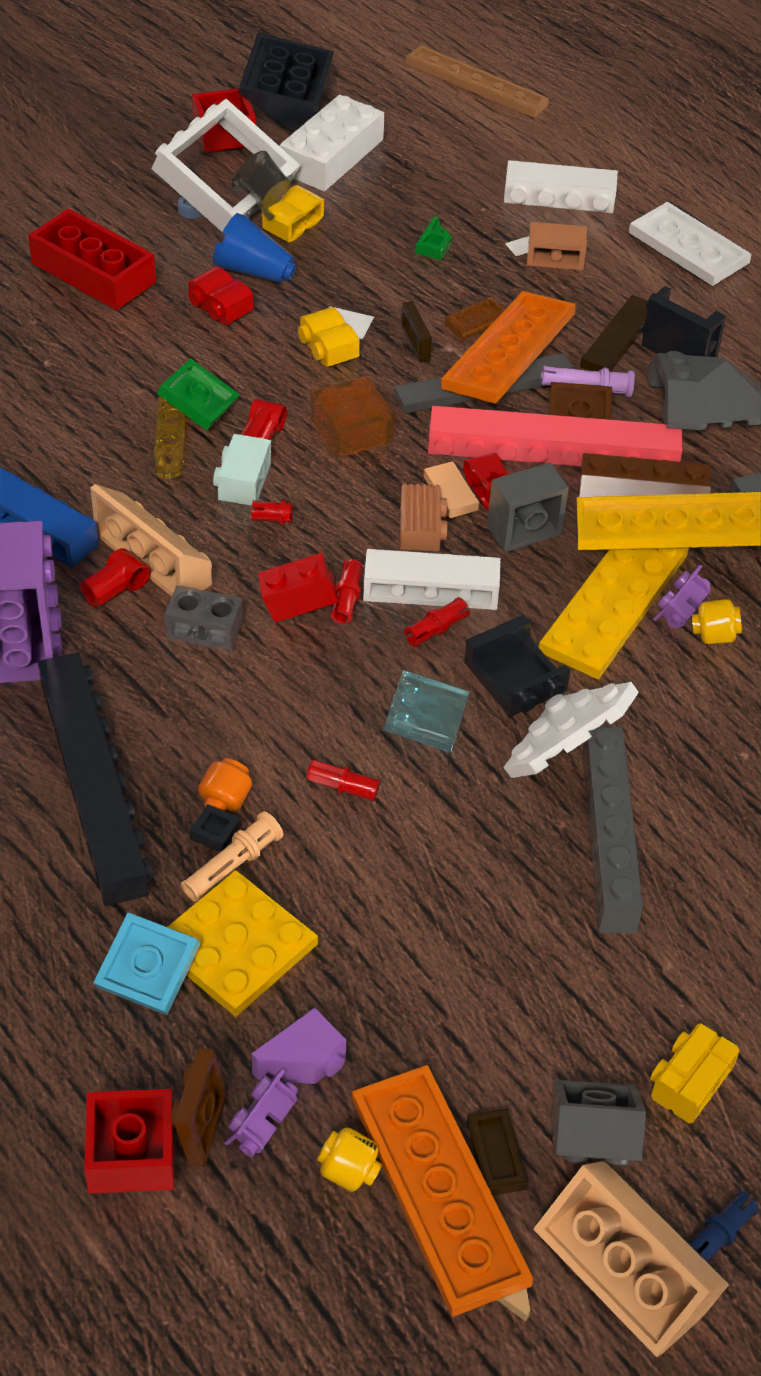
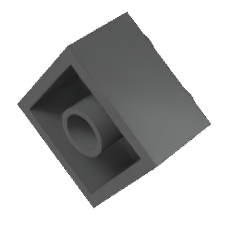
(527, 507)
(597, 1121)

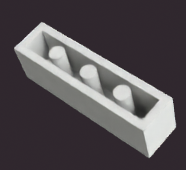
(560, 186)
(431, 578)

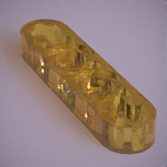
(165, 431)

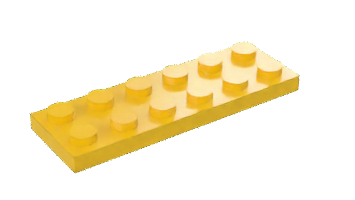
(669, 521)
(610, 607)

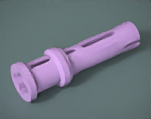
(621, 382)

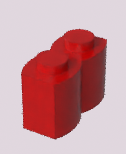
(220, 295)

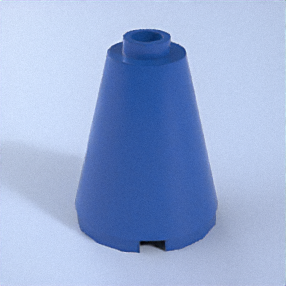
(252, 252)

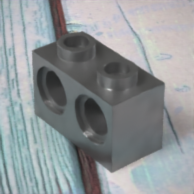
(203, 617)

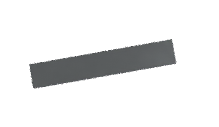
(428, 393)

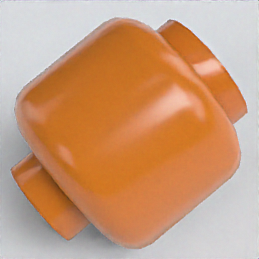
(225, 785)

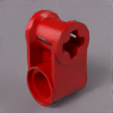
(479, 475)

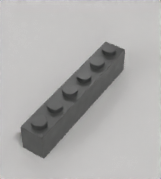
(612, 832)

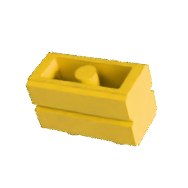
(693, 1072)

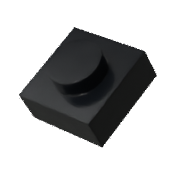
(215, 828)

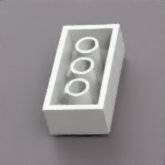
(334, 141)

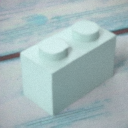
(243, 469)

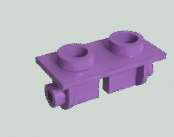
(675, 605)
(250, 1125)

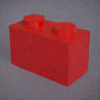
(298, 587)

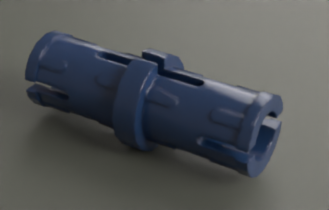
(722, 1227)

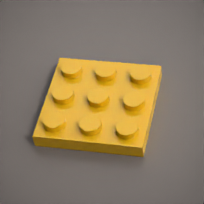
(243, 942)

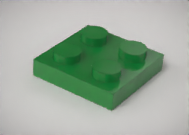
(198, 394)

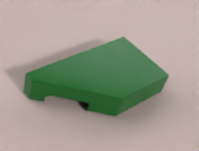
(434, 240)

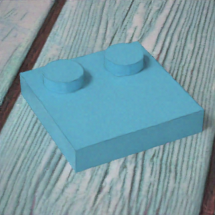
(147, 963)

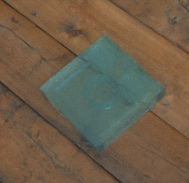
(426, 711)

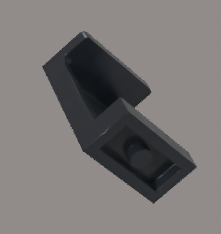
(680, 330)
(514, 667)

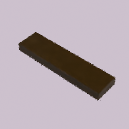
(617, 336)

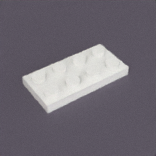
(690, 243)

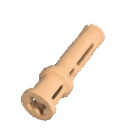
(244, 846)

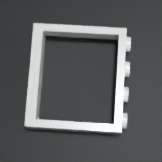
(197, 191)

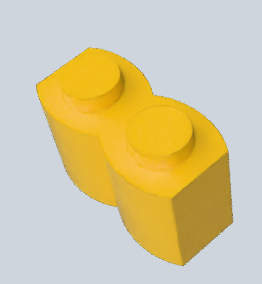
(294, 214)
(329, 337)

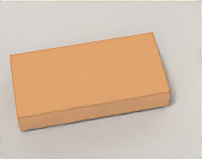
(453, 487)

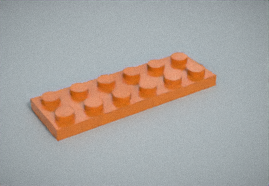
(508, 347)
(441, 1191)

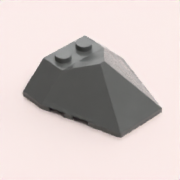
(704, 391)

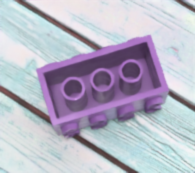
(27, 601)

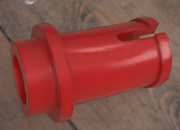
(272, 511)

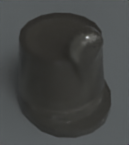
(262, 181)

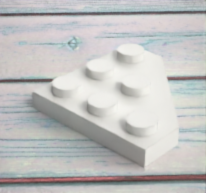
(567, 725)

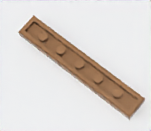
(477, 81)

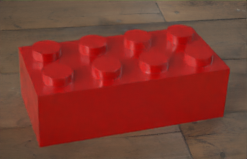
(92, 258)

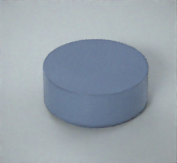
(186, 210)

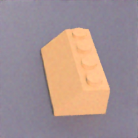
(168, 555)
(630, 1257)

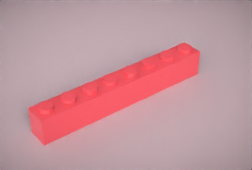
(546, 437)

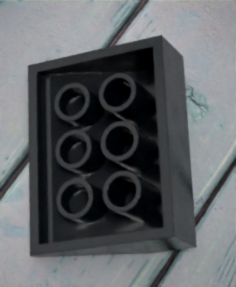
(286, 79)

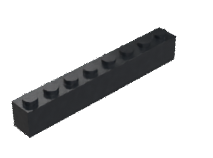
(93, 779)

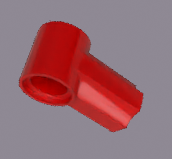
(265, 419)
(121, 572)

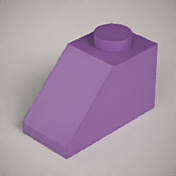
(303, 1050)

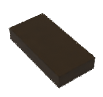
(416, 331)
(497, 1151)

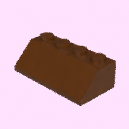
(639, 476)

